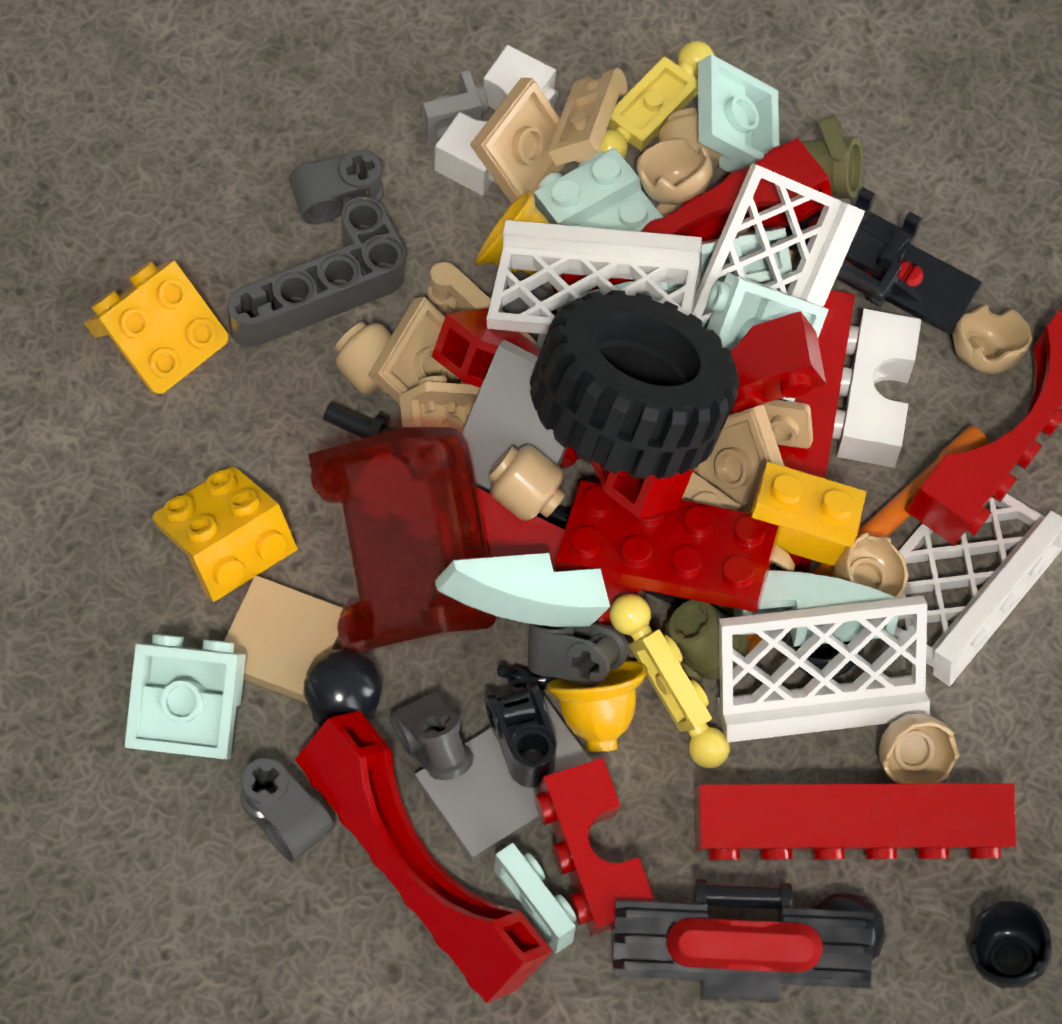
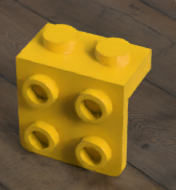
(159, 325)
(812, 512)
(226, 530)

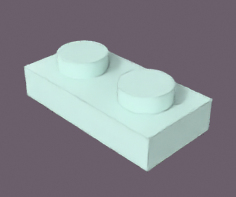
(524, 880)

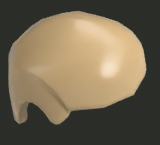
(674, 171)
(991, 341)
(873, 564)
(917, 750)

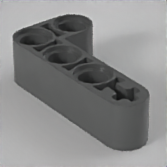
(313, 280)

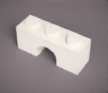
(453, 151)
(870, 424)

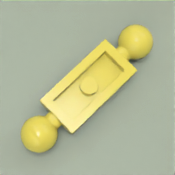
(653, 99)
(681, 697)

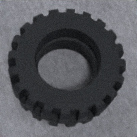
(633, 384)

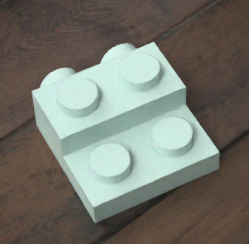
(735, 114)
(596, 195)
(745, 303)
(184, 697)

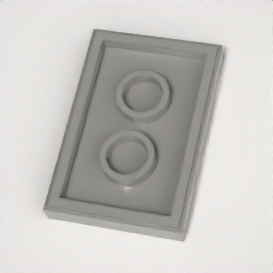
(506, 415)
(485, 802)

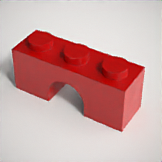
(572, 804)

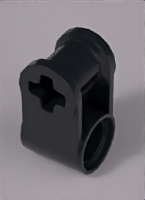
(521, 725)

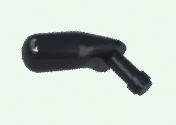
(519, 676)

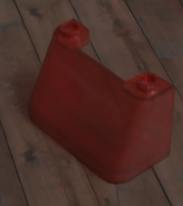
(406, 518)

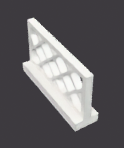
(592, 253)
(820, 258)
(1000, 588)
(823, 701)

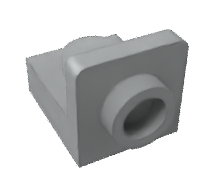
(441, 112)

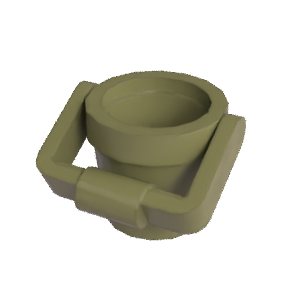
(839, 158)
(696, 634)

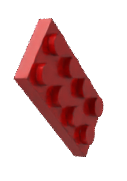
(681, 553)

